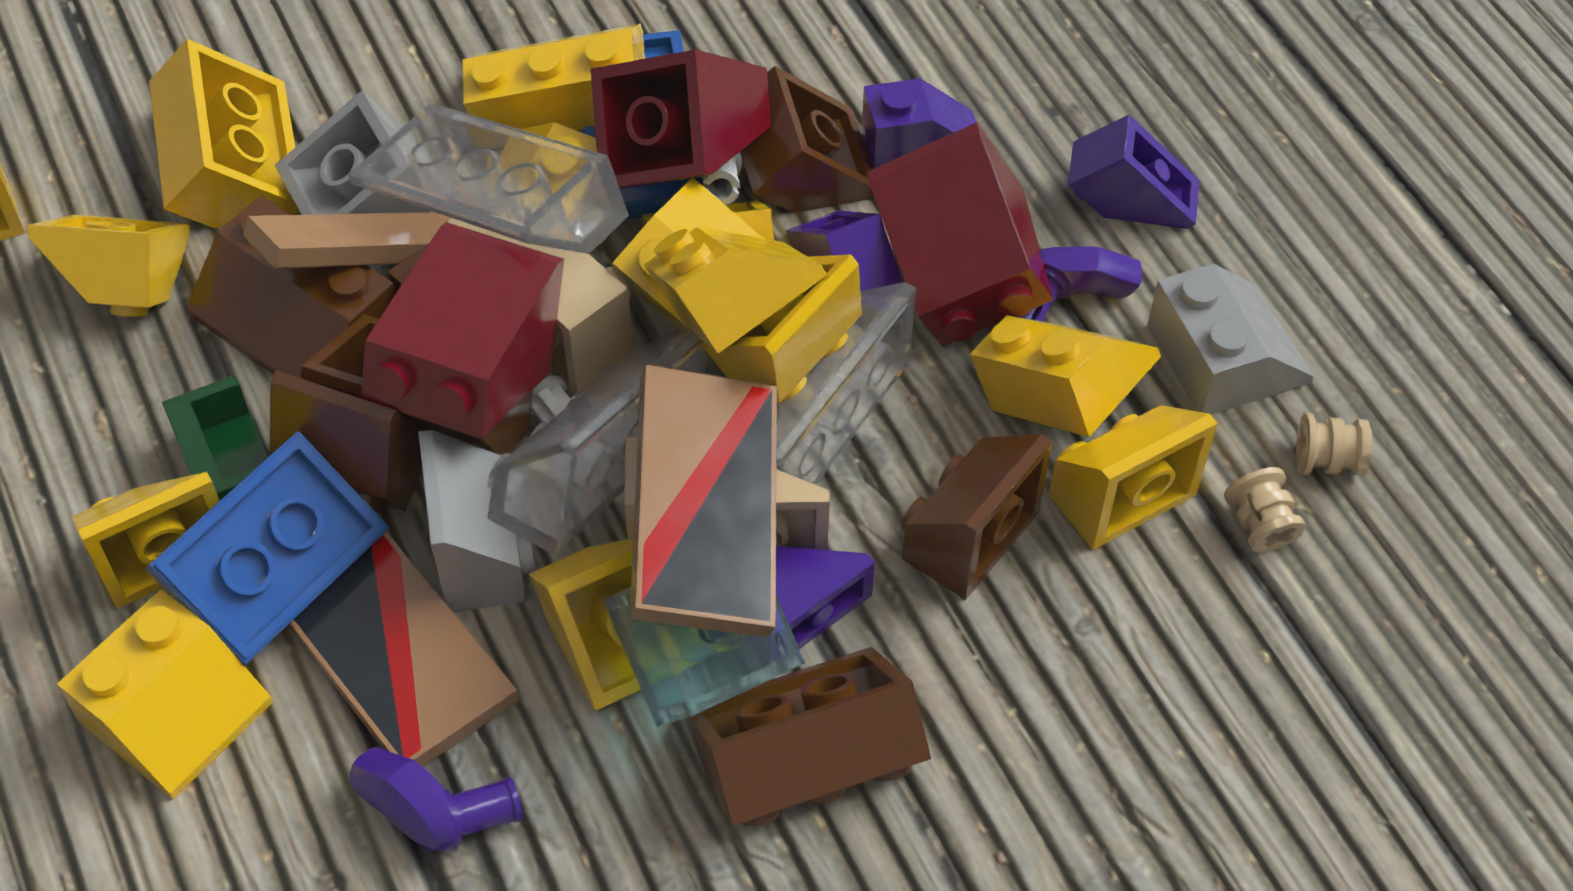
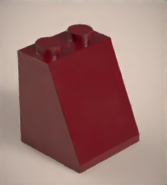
(677, 114)
(961, 234)
(465, 332)

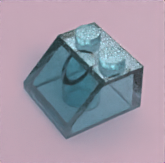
(698, 668)

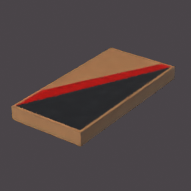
(705, 503)
(402, 656)

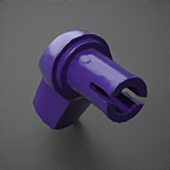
(1089, 271)
(423, 808)

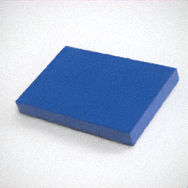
(268, 547)

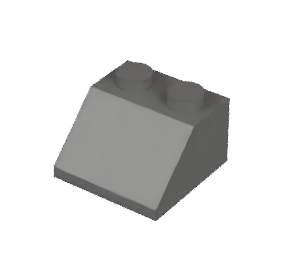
(320, 164)
(1223, 339)
(473, 556)

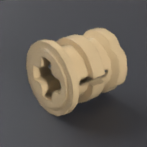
(1333, 445)
(1265, 509)

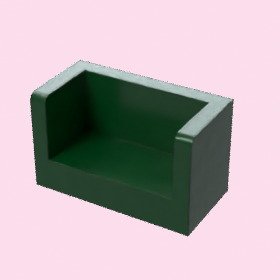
(216, 433)

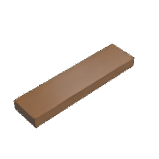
(341, 238)

